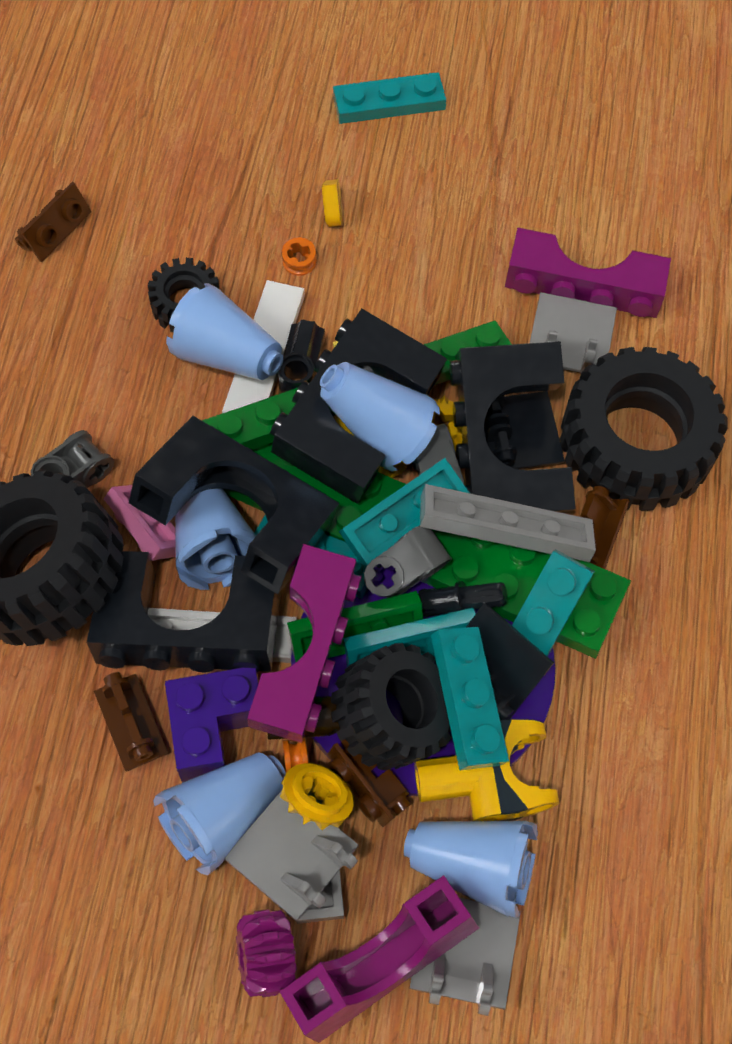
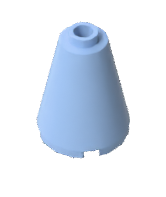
(222, 336)
(380, 412)
(208, 538)
(217, 808)
(477, 859)

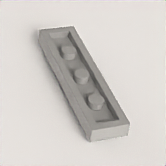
(506, 522)

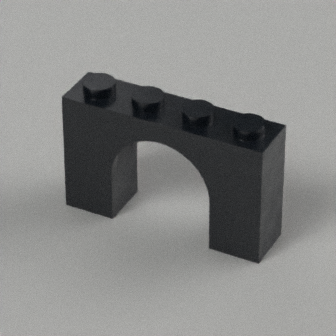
(482, 378)
(310, 434)
(206, 459)
(234, 639)

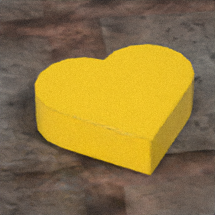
(332, 202)

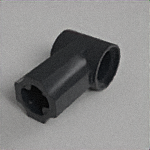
(301, 354)

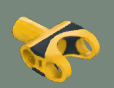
(492, 791)

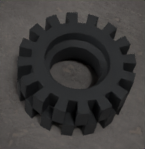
(173, 279)

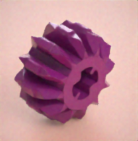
(265, 952)

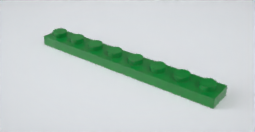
(253, 422)

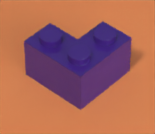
(201, 710)

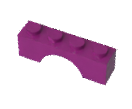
(630, 286)
(287, 697)
(350, 984)

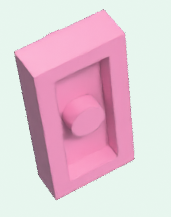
(148, 532)

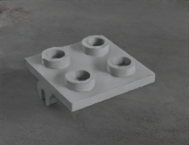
(579, 325)
(290, 858)
(477, 966)

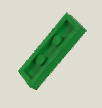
(362, 619)

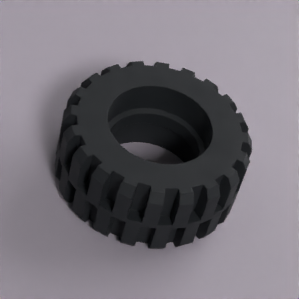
(657, 385)
(73, 572)

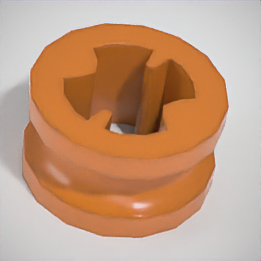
(306, 249)
(294, 753)

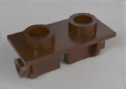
(54, 222)
(607, 520)
(130, 720)
(375, 794)

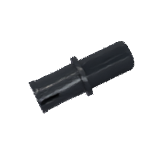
(461, 597)

